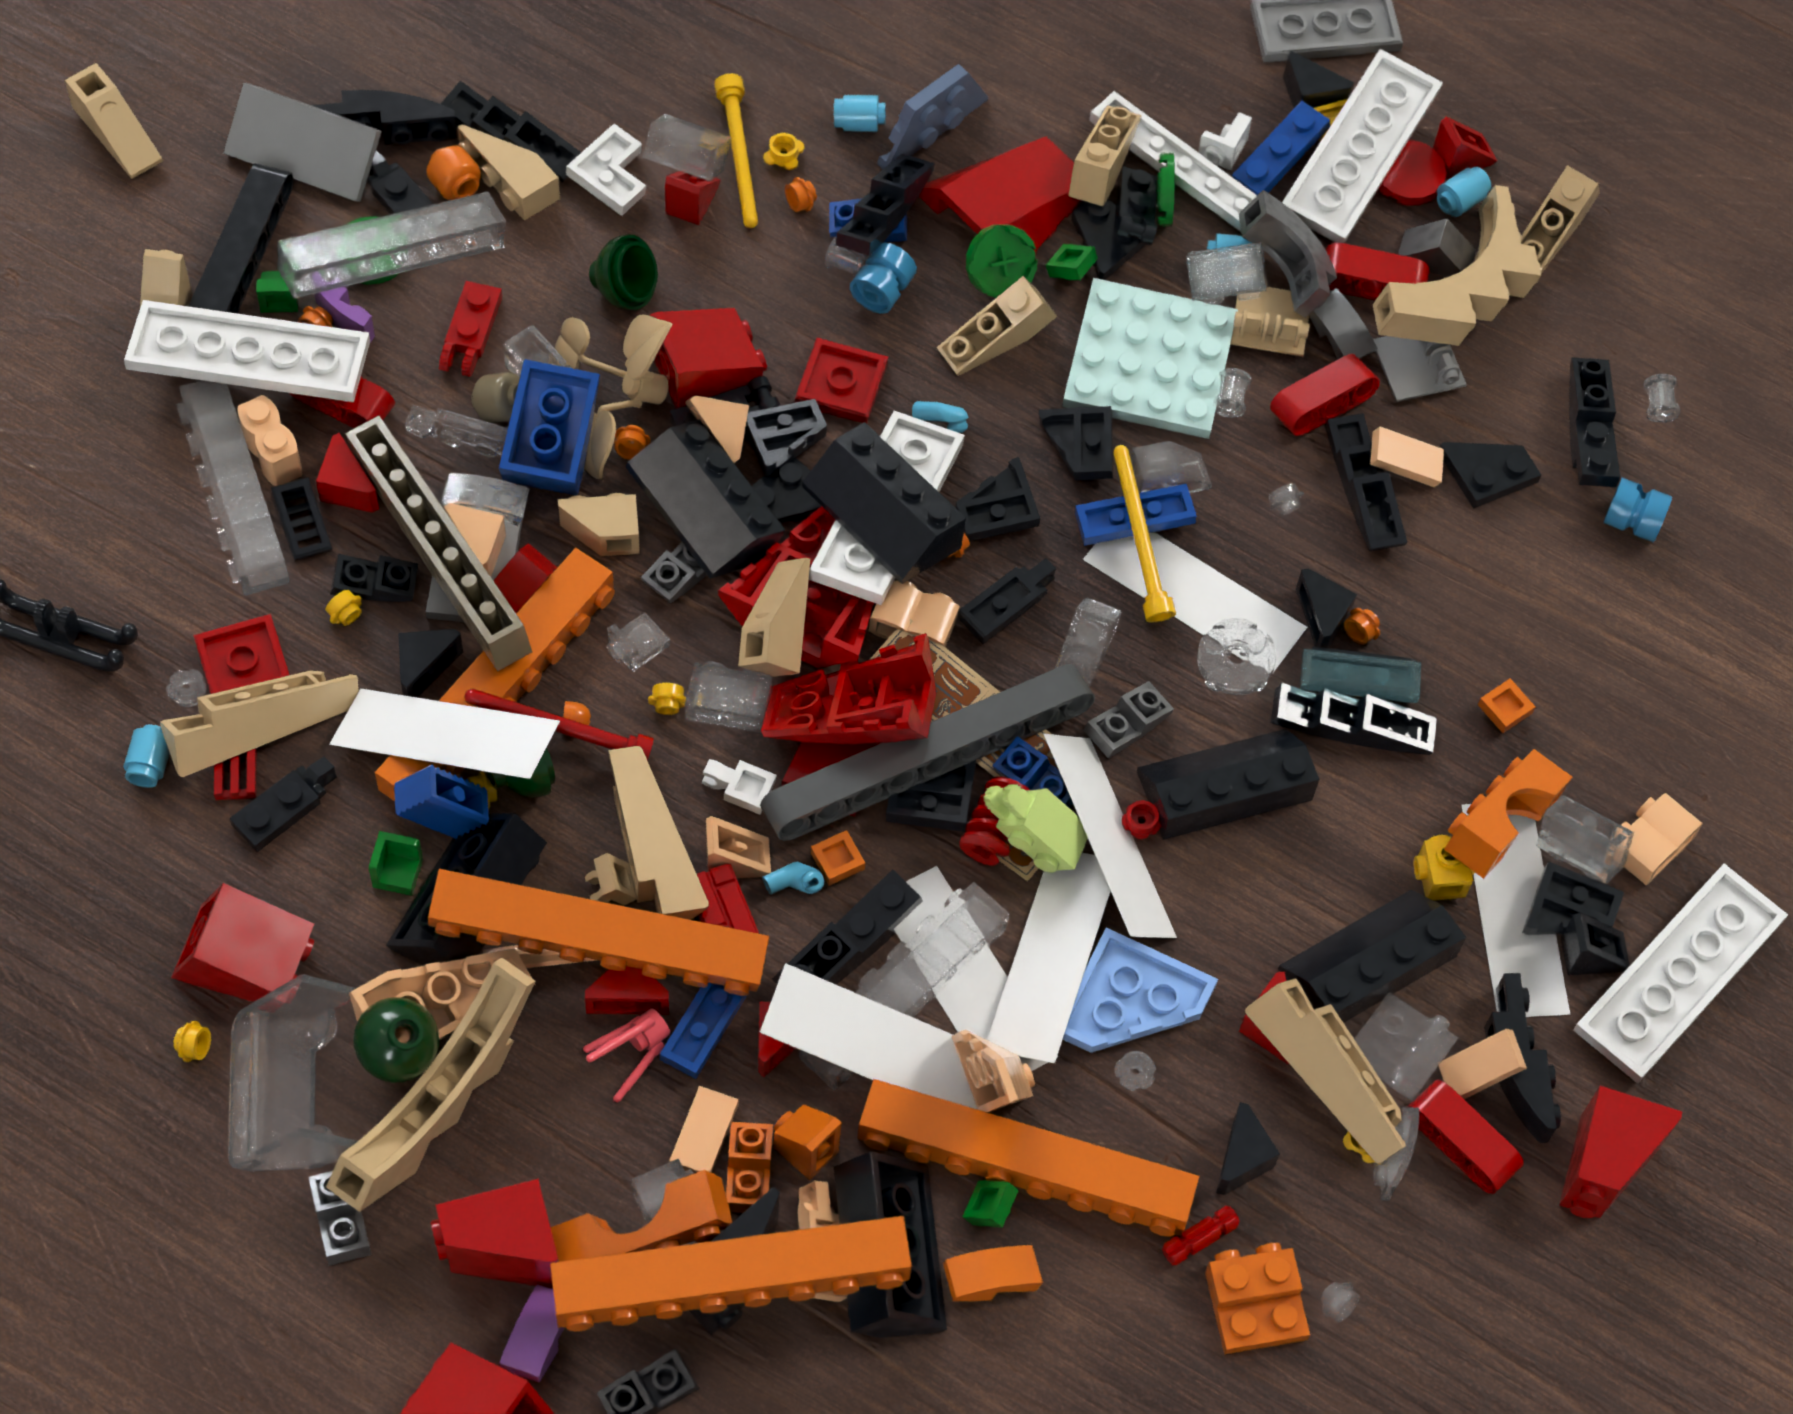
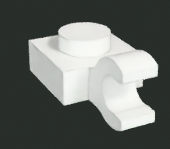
(743, 786)

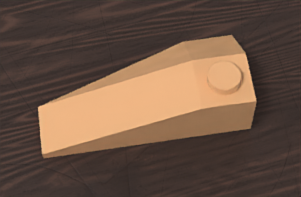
(441, 988)
(992, 1072)

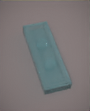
(1361, 675)

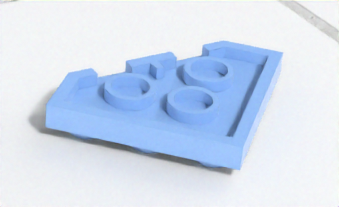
(1133, 994)

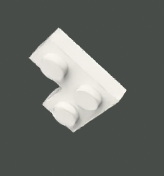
(602, 172)

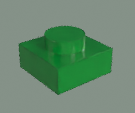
(1071, 262)
(990, 1203)

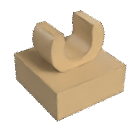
(613, 878)

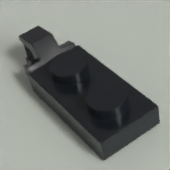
(394, 187)
(1006, 600)
(283, 804)

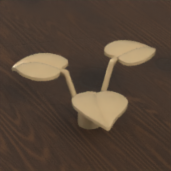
(640, 347)

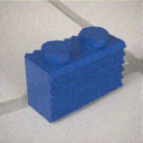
(441, 801)

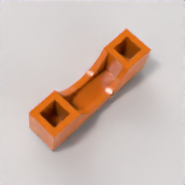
(1487, 832)
(691, 1211)

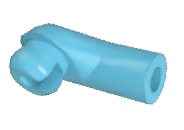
(941, 412)
(795, 876)

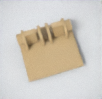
(1270, 324)

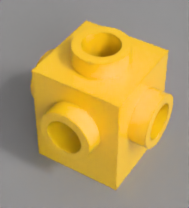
(1441, 872)

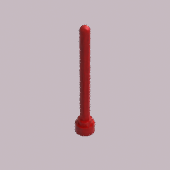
(565, 726)

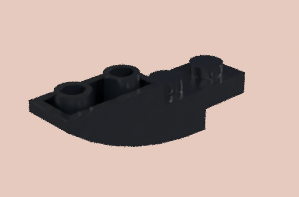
(397, 115)
(1591, 422)
(859, 932)
(1530, 1089)

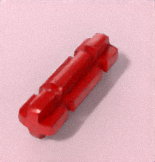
(1200, 1235)

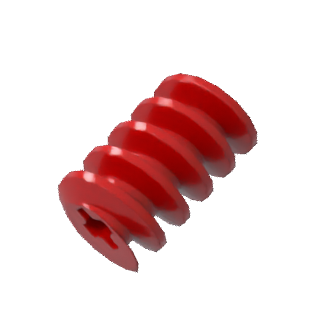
(982, 838)

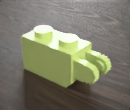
(1038, 825)

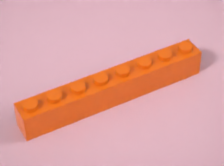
(551, 620)
(597, 931)
(1027, 1158)
(730, 1273)

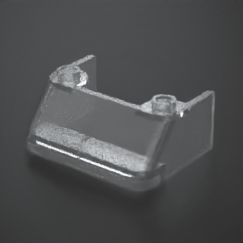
(275, 1078)

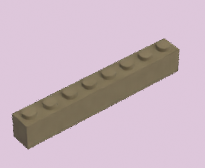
(439, 544)

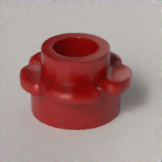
(1144, 810)

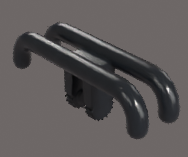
(59, 629)

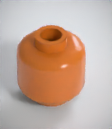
(453, 172)

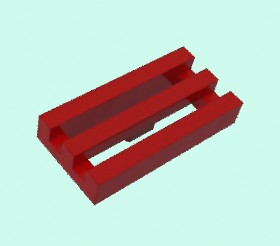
(235, 792)

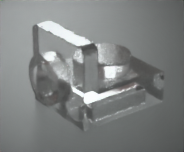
(636, 642)

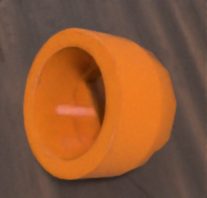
(577, 712)

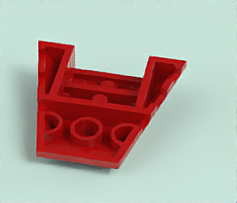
(1015, 188)
(833, 618)
(860, 703)

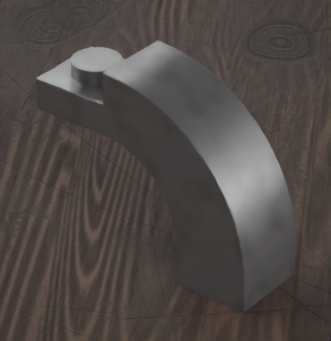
(1292, 248)

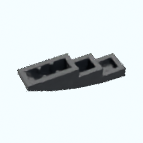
(503, 123)
(886, 205)
(1365, 485)
(1354, 721)

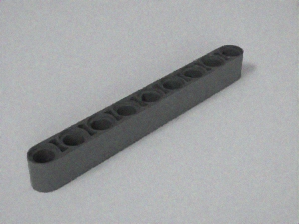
(950, 744)

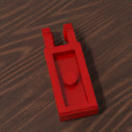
(470, 326)

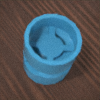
(882, 277)
(1638, 510)

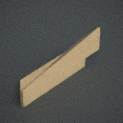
(254, 716)
(651, 840)
(1331, 1065)

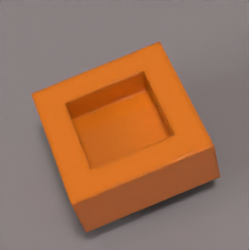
(1506, 705)
(837, 857)

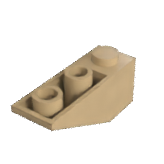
(112, 120)
(1103, 155)
(515, 172)
(1560, 214)
(998, 327)
(776, 624)

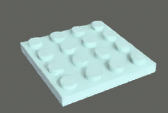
(1150, 357)

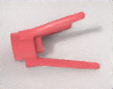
(643, 1032)

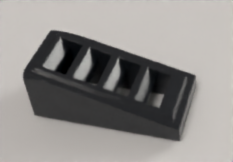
(293, 491)

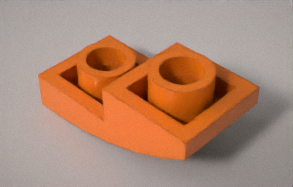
(748, 1164)
(990, 1271)

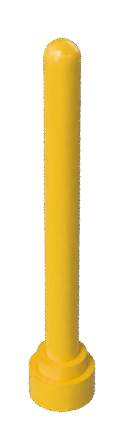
(730, 91)
(1157, 604)

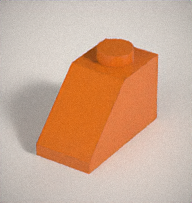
(807, 1139)

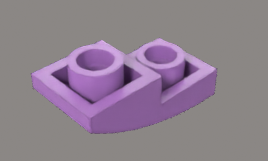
(343, 314)
(534, 1337)

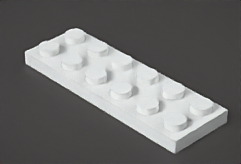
(1361, 146)
(247, 351)
(842, 559)
(1680, 973)

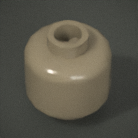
(495, 396)

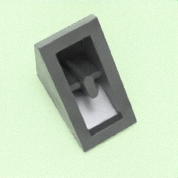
(1438, 246)

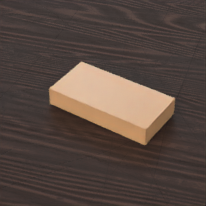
(1407, 456)
(1483, 1064)
(704, 1130)

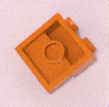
(1257, 1298)

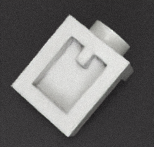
(1226, 148)

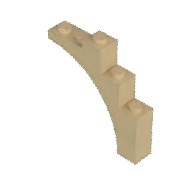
(1449, 307)
(438, 1098)

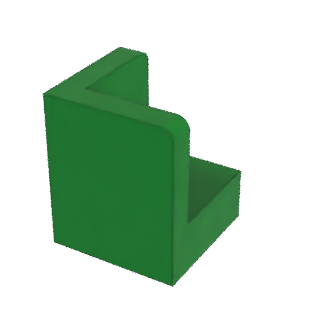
(274, 294)
(395, 863)

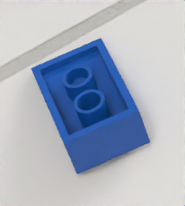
(550, 427)

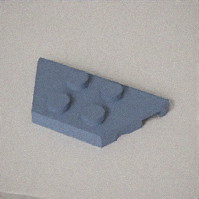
(932, 112)

